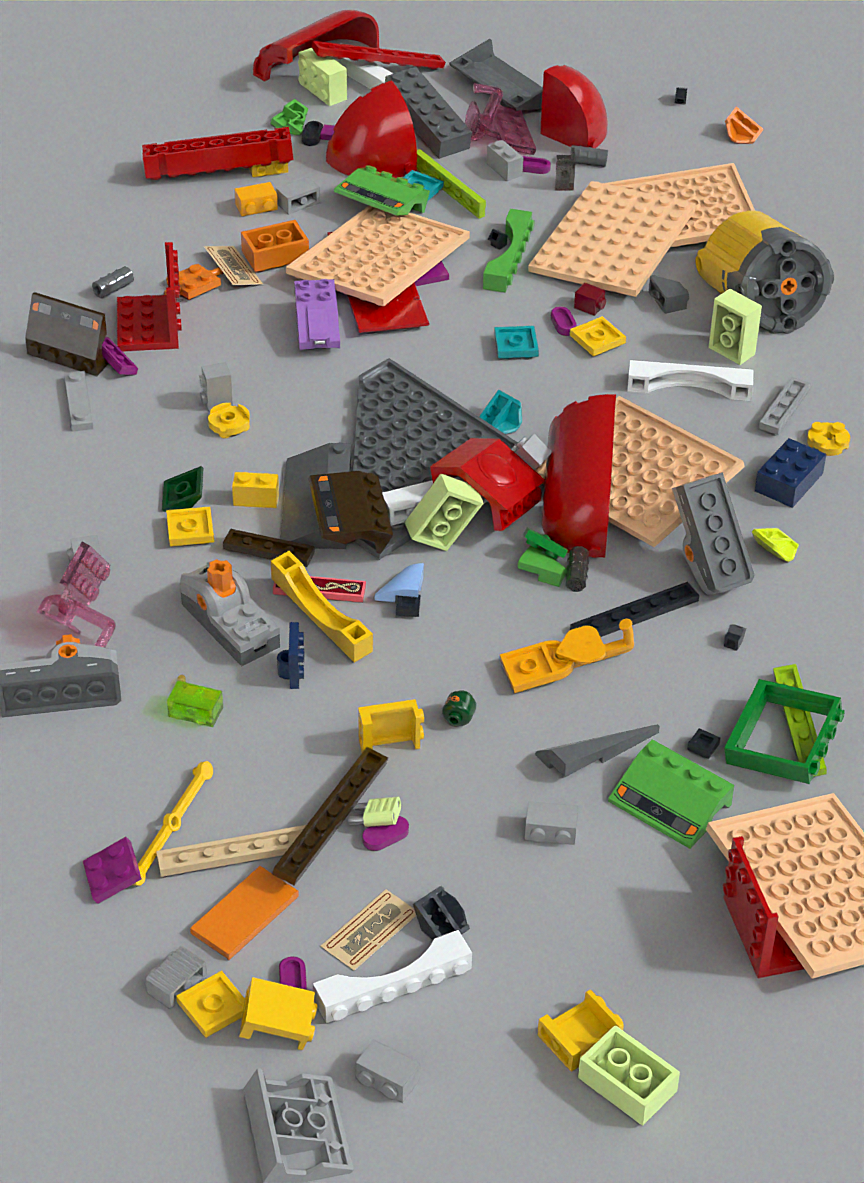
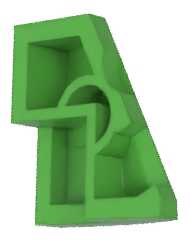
(292, 116)
(538, 562)

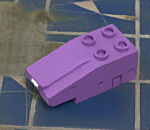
(316, 314)

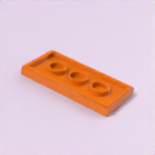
(244, 912)

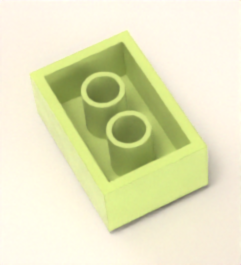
(323, 77)
(735, 326)
(443, 512)
(628, 1075)

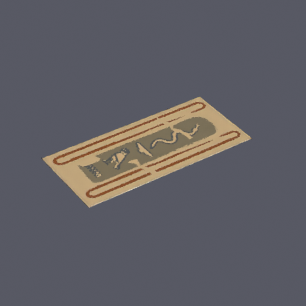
(233, 265)
(369, 929)

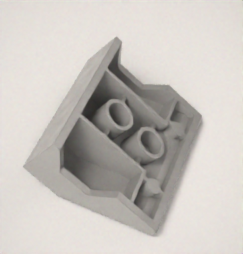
(297, 1128)

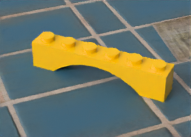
(344, 631)

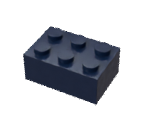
(790, 472)

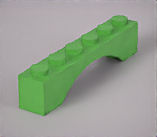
(500, 271)

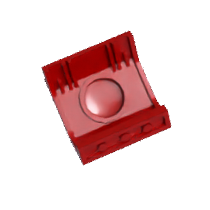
(496, 475)

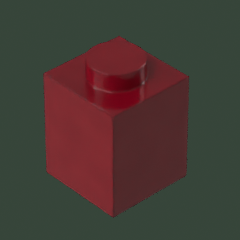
(589, 299)

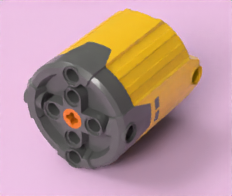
(769, 267)

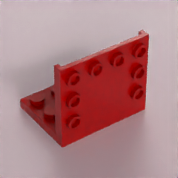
(151, 320)
(753, 917)

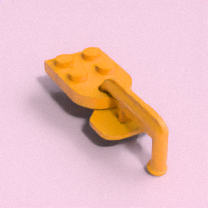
(557, 659)

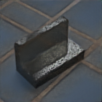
(565, 171)

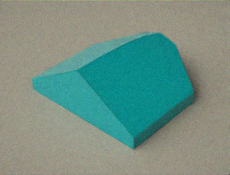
(503, 413)

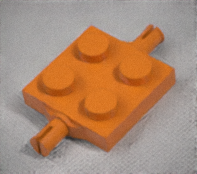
(197, 280)

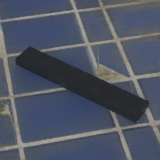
(641, 609)

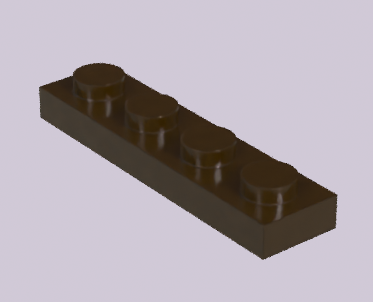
(266, 546)

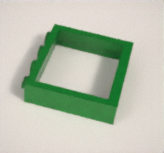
(791, 697)

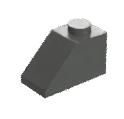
(668, 294)

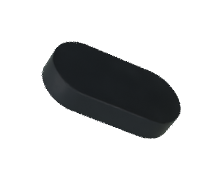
(312, 133)

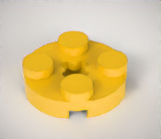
(238, 421)
(819, 435)

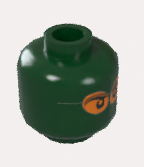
(459, 707)

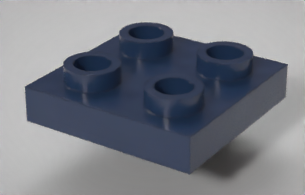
(289, 660)

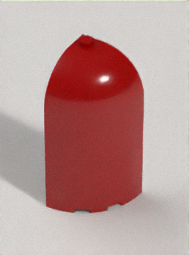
(339, 25)
(580, 475)

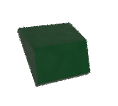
(183, 490)

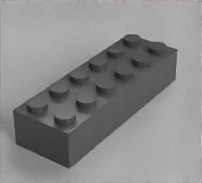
(431, 114)

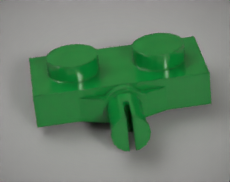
(536, 539)

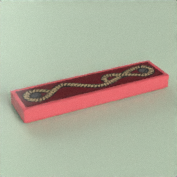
(335, 589)

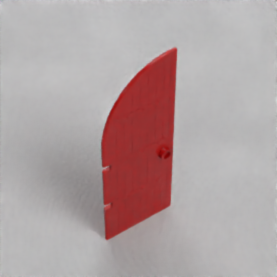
(399, 313)

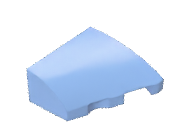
(405, 583)

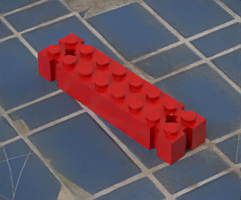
(217, 153)

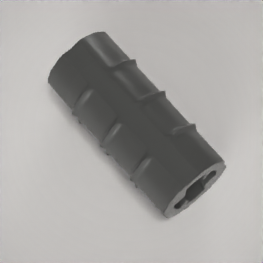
(591, 155)
(112, 282)

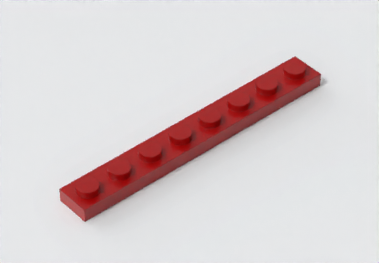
(371, 55)

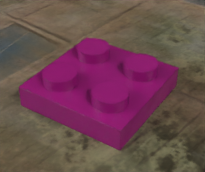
(112, 870)

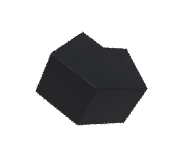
(681, 95)
(498, 239)
(734, 637)

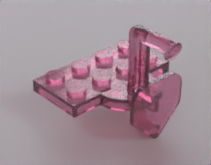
(499, 121)
(81, 586)

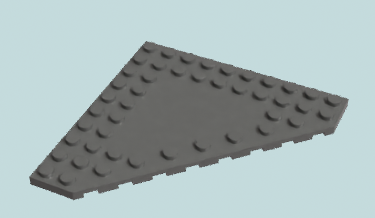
(405, 430)

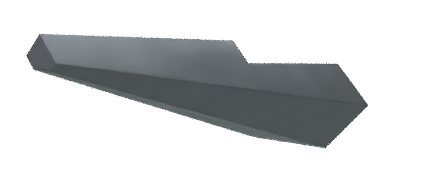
(576, 755)

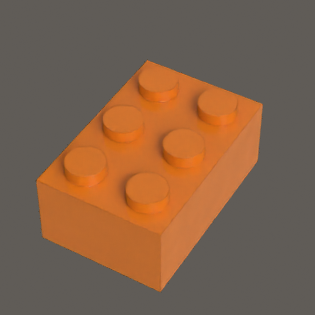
(274, 245)

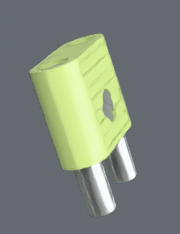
(377, 812)

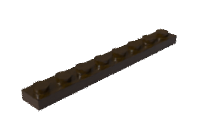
(329, 816)

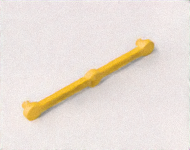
(202, 772)

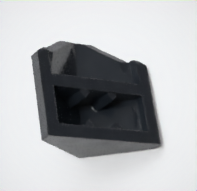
(440, 914)

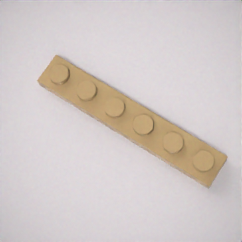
(226, 851)

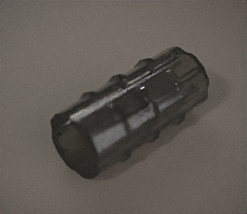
(577, 568)

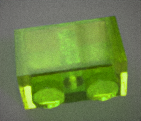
(195, 703)

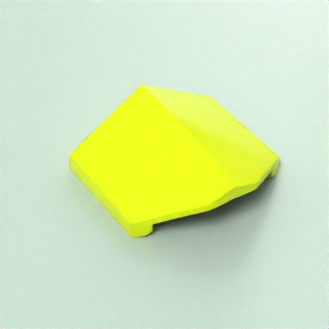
(776, 542)

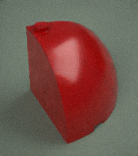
(572, 108)
(375, 133)

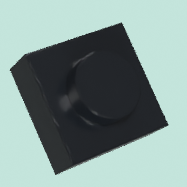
(408, 606)
(703, 743)

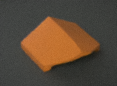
(742, 128)

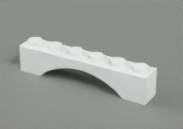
(729, 382)
(346, 995)

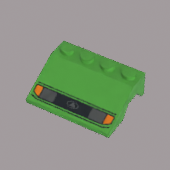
(384, 191)
(671, 793)

